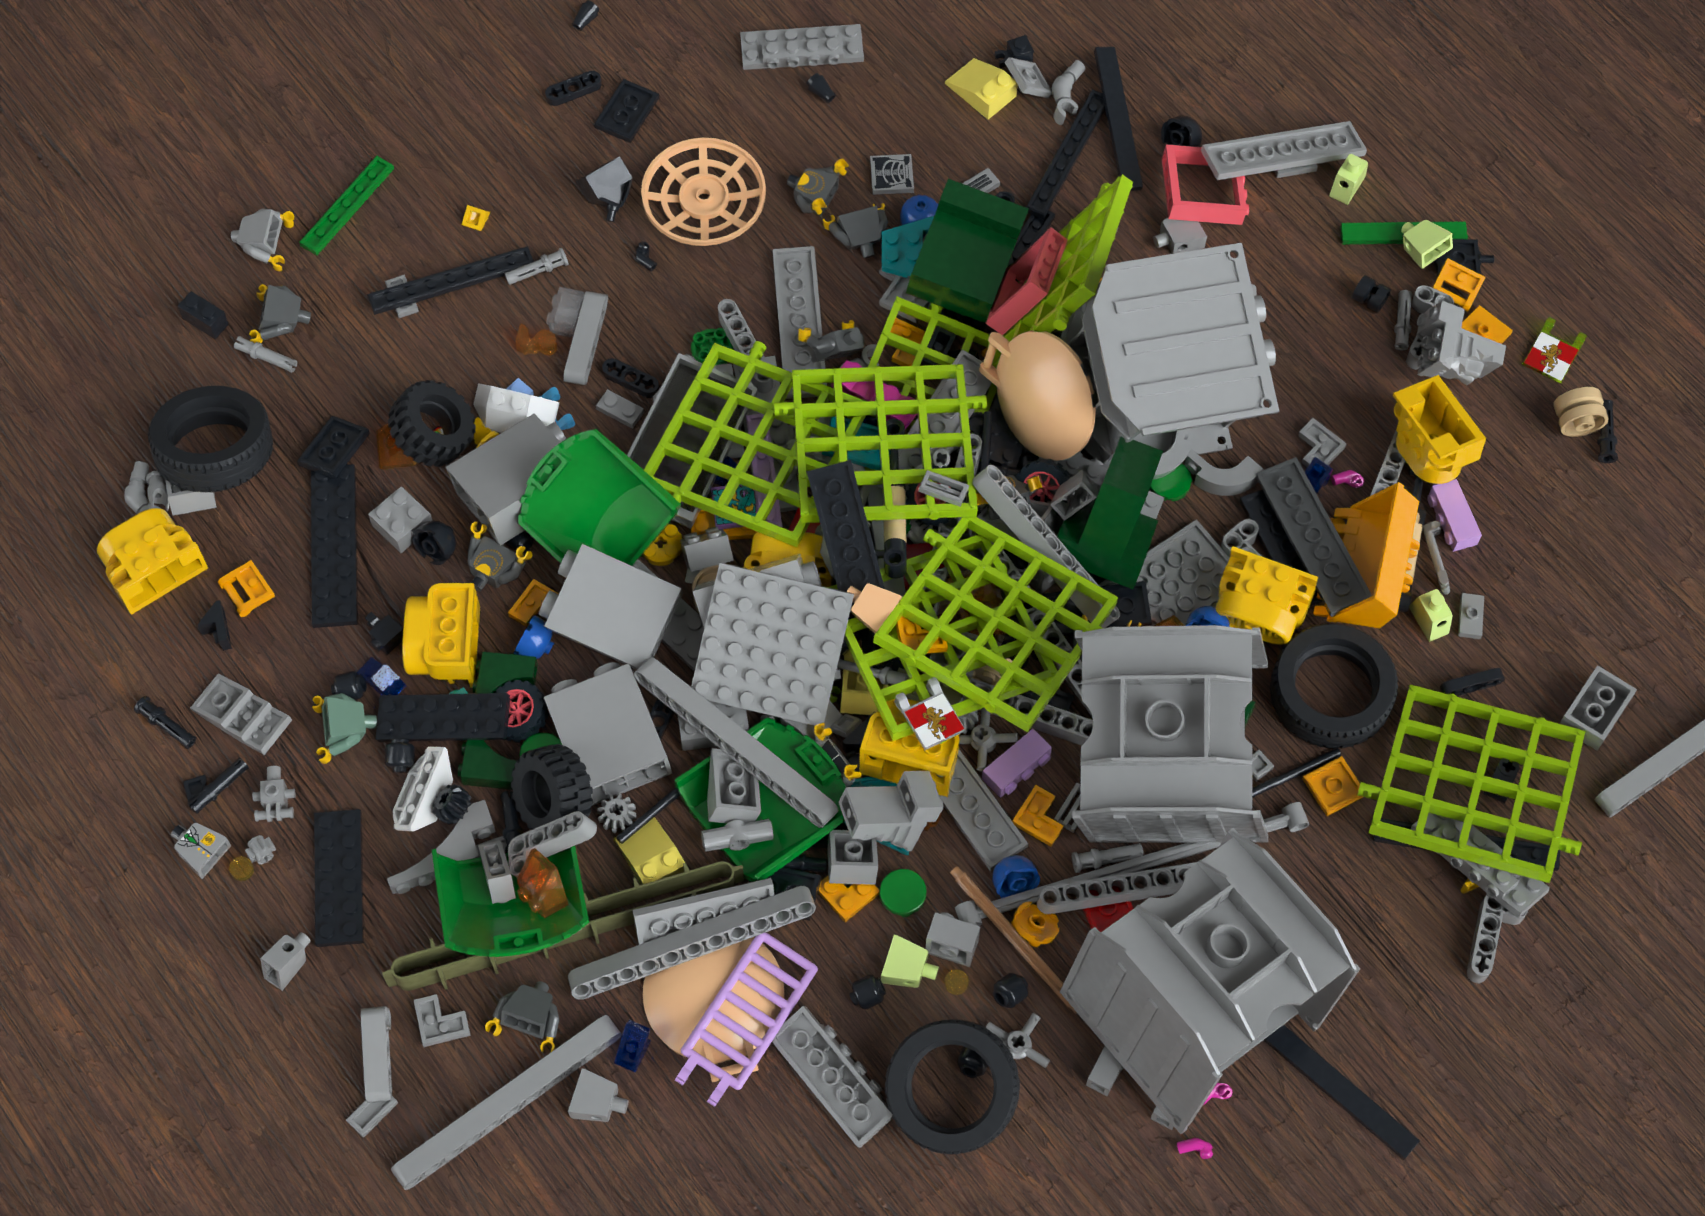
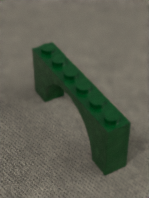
(481, 764)

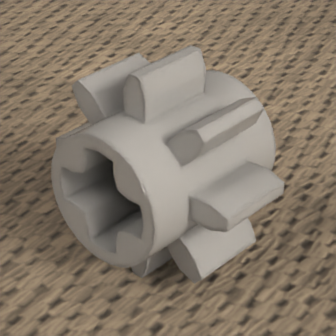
(260, 849)

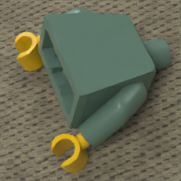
(342, 722)

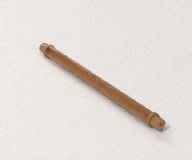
(1010, 932)

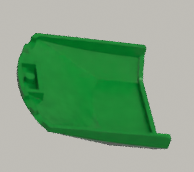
(595, 498)
(790, 829)
(507, 928)

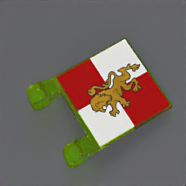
(1551, 354)

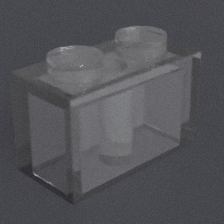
(565, 311)

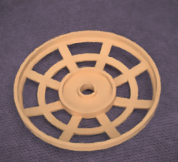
(703, 184)

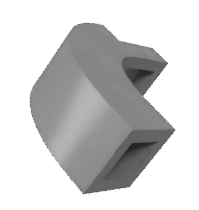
(1175, 455)
(1223, 481)

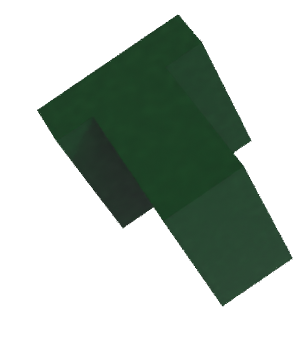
(966, 250)
(1110, 532)

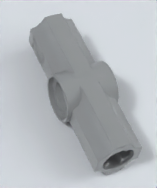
(737, 835)

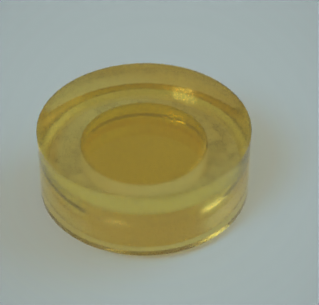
(241, 868)
(956, 982)

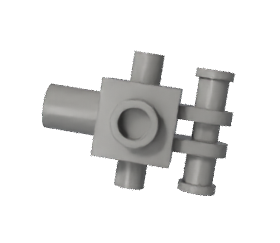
(274, 797)

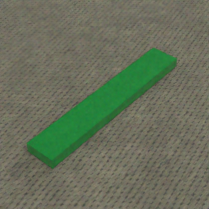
(346, 205)
(1390, 232)

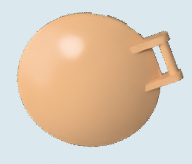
(1042, 393)
(681, 995)

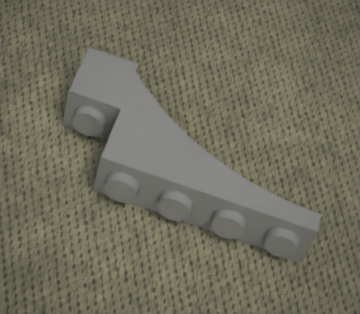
(457, 846)

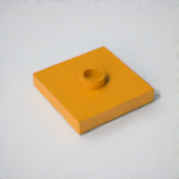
(1486, 325)
(1333, 785)

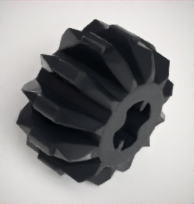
(451, 804)

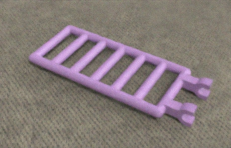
(726, 993)

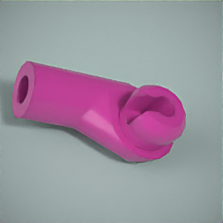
(1348, 477)
(1220, 1091)
(1197, 1145)

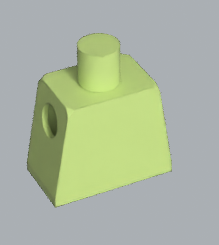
(1353, 172)
(1426, 241)
(1431, 611)
(907, 964)

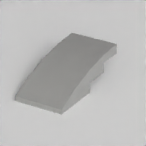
(241, 714)

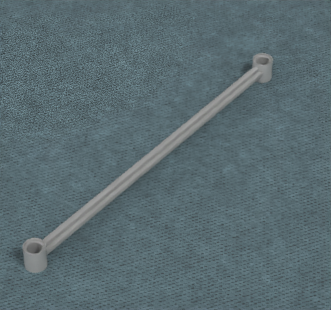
(1292, 817)

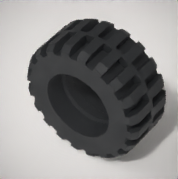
(417, 438)
(550, 785)

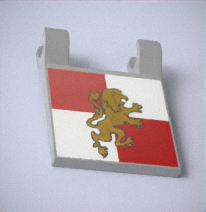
(932, 718)

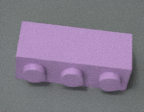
(1454, 515)
(1017, 763)

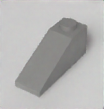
(497, 872)

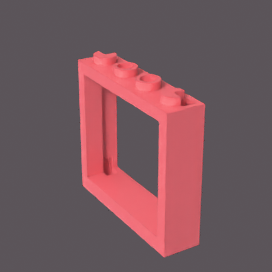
(1199, 210)
(1039, 267)

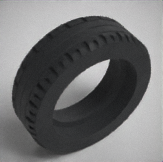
(218, 469)
(1345, 643)
(900, 1096)

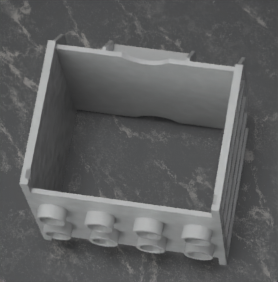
(1174, 350)
(1168, 734)
(1208, 974)

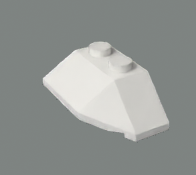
(504, 408)
(419, 792)

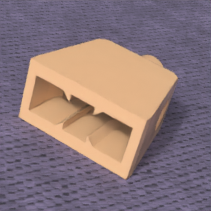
(873, 605)

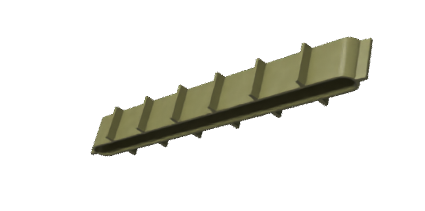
(593, 928)

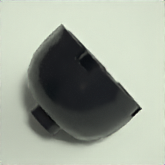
(1181, 131)
(435, 540)

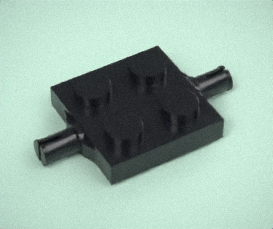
(1466, 254)

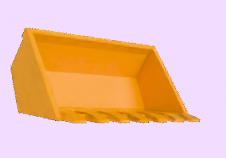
(1379, 543)

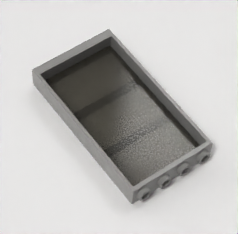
(688, 437)

